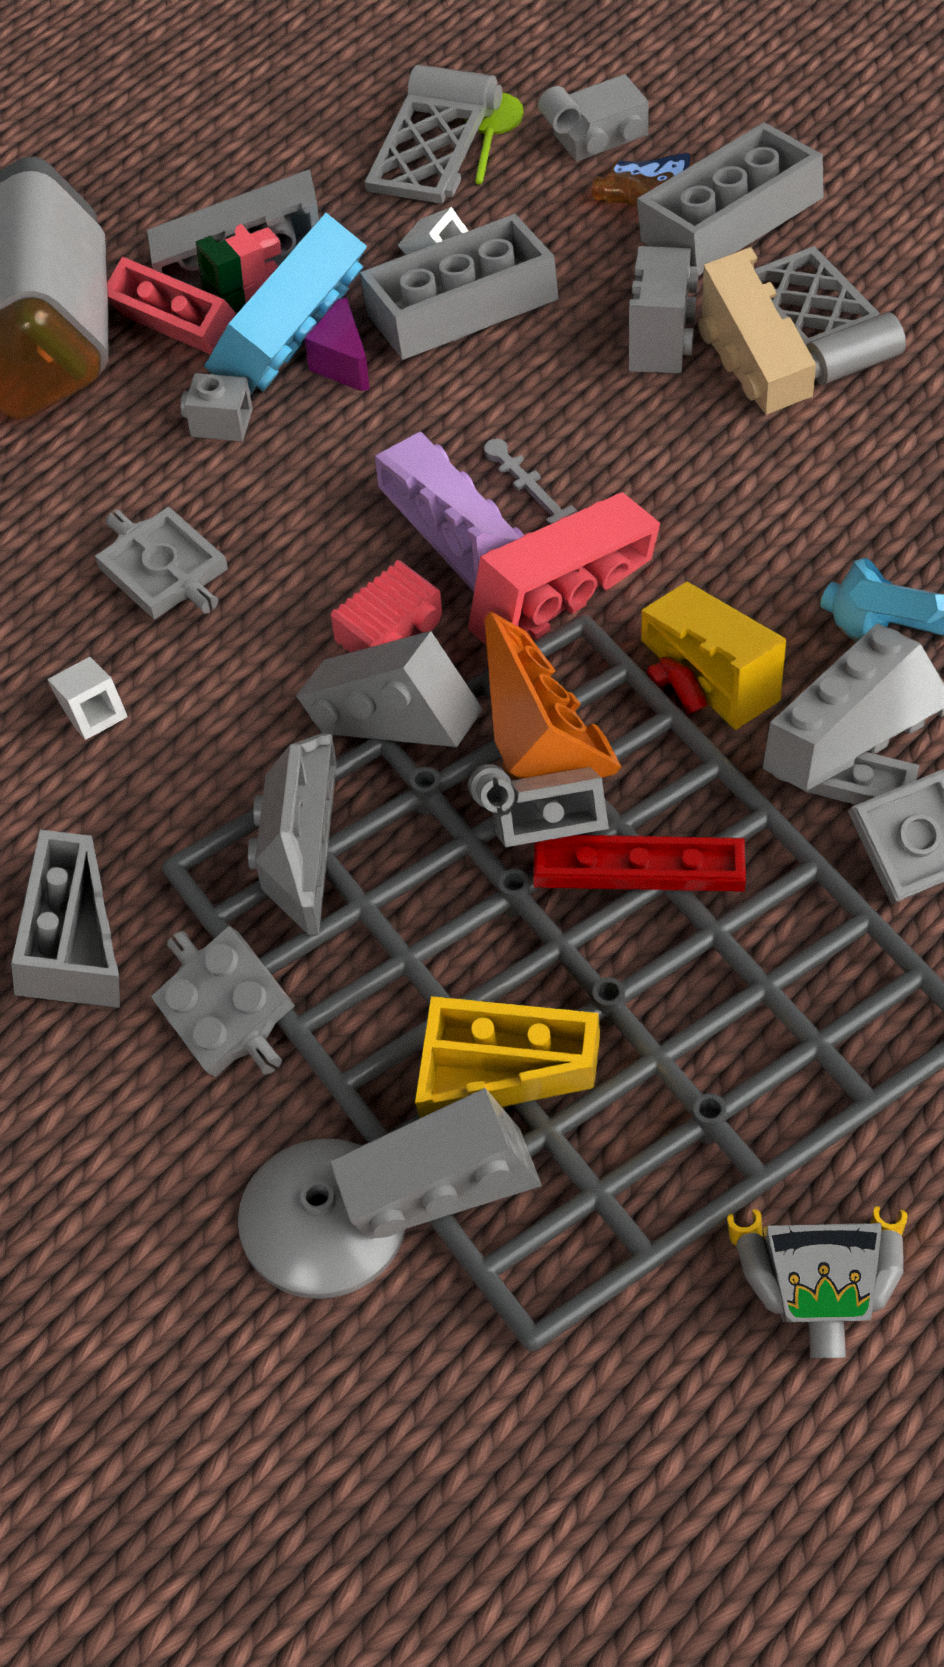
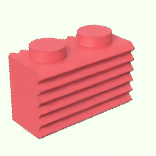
(387, 610)

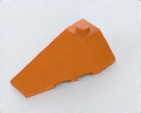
(534, 713)

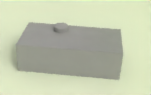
(732, 195)
(459, 286)

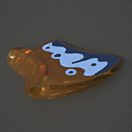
(635, 178)

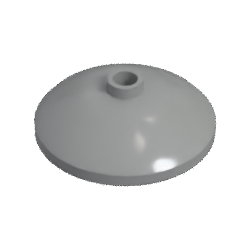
(303, 1245)

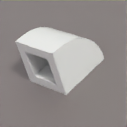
(432, 231)
(88, 697)

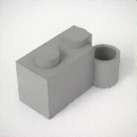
(596, 116)

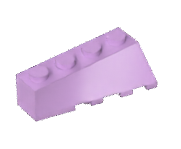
(442, 504)

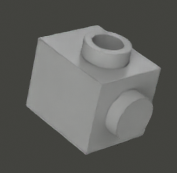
(217, 406)

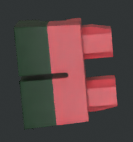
(237, 265)

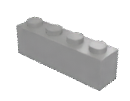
(854, 708)

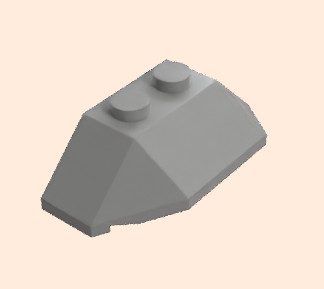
(296, 829)

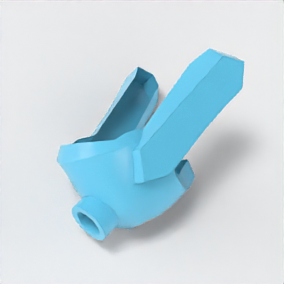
(870, 599)

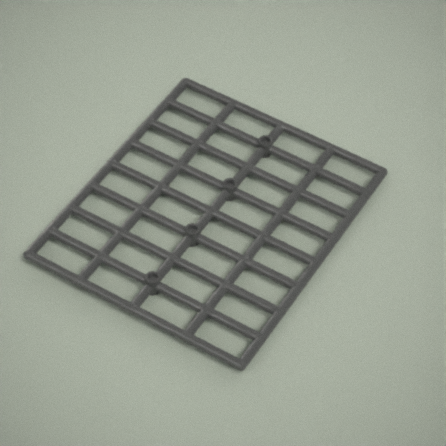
(607, 994)

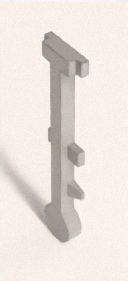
(497, 451)

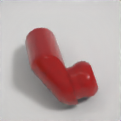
(683, 681)

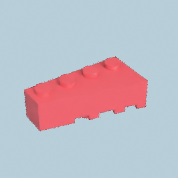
(562, 565)

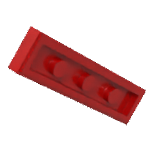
(641, 863)

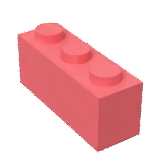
(168, 305)

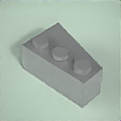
(662, 309)
(393, 694)
(64, 928)
(435, 1167)

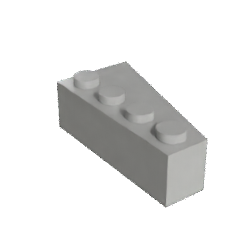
(283, 206)

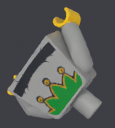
(822, 1272)

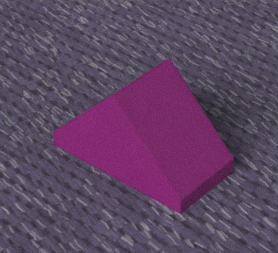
(336, 348)

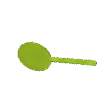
(501, 121)

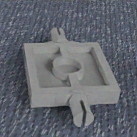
(161, 562)
(223, 1002)

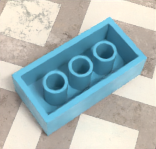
(288, 305)

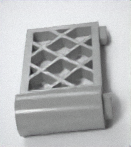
(445, 96)
(845, 344)

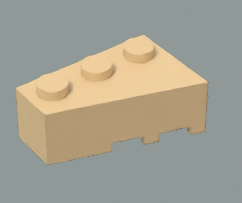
(751, 335)

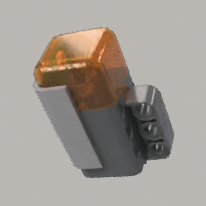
(48, 290)

